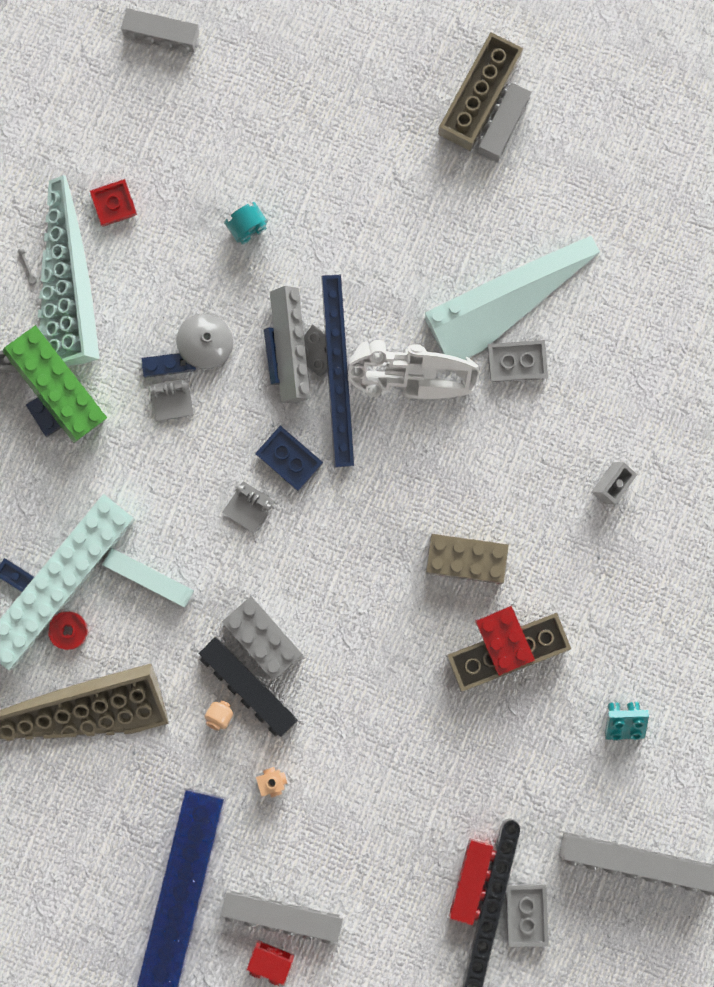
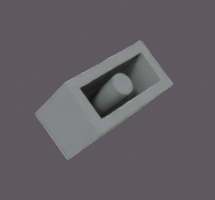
(614, 483)

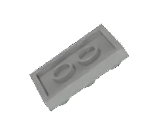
(517, 361)
(527, 915)

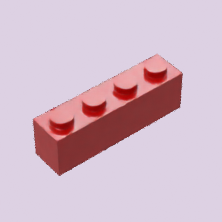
(471, 882)

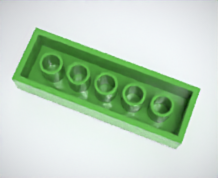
(54, 384)

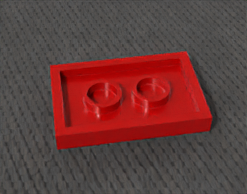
(505, 640)

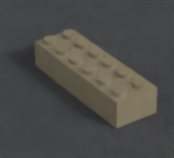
(480, 91)
(474, 666)

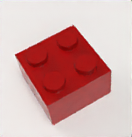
(270, 963)

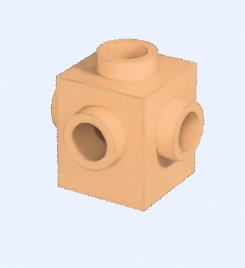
(265, 786)

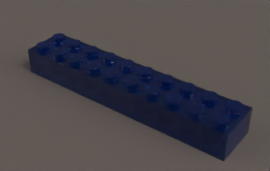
(181, 890)

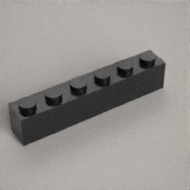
(248, 686)

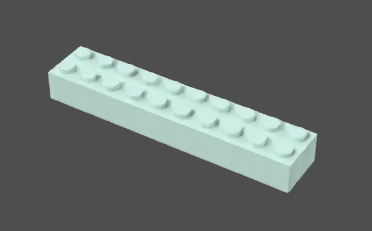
(60, 578)

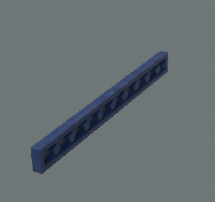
(337, 370)

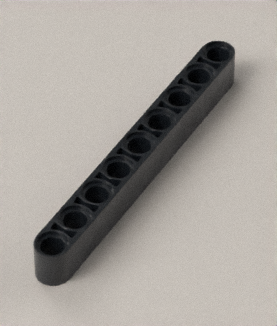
(490, 896)

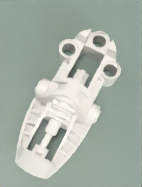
(412, 370)

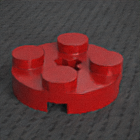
(57, 630)

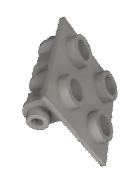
(316, 350)
(171, 399)
(248, 506)

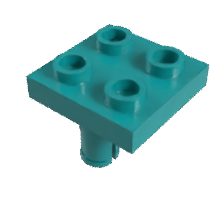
(626, 723)

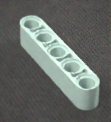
(148, 577)

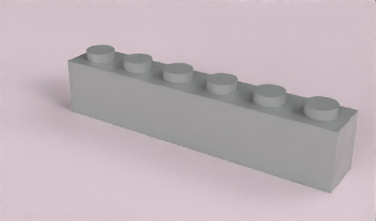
(289, 344)
(282, 916)

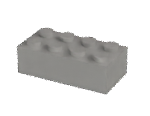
(262, 638)

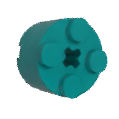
(246, 222)

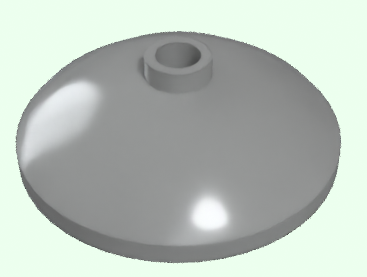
(203, 352)

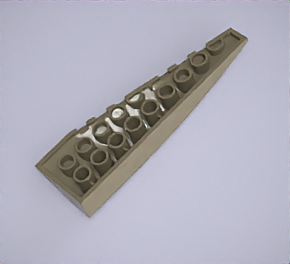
(108, 705)

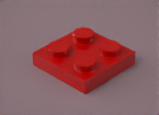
(113, 202)

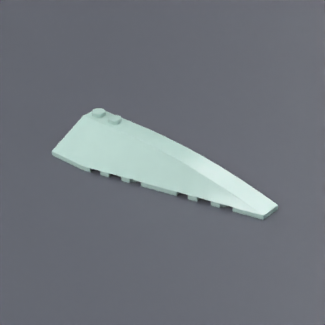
(66, 291)
(486, 312)

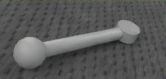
(32, 280)

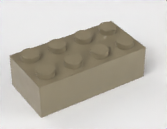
(467, 559)

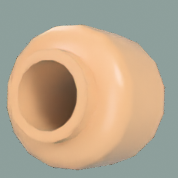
(218, 715)

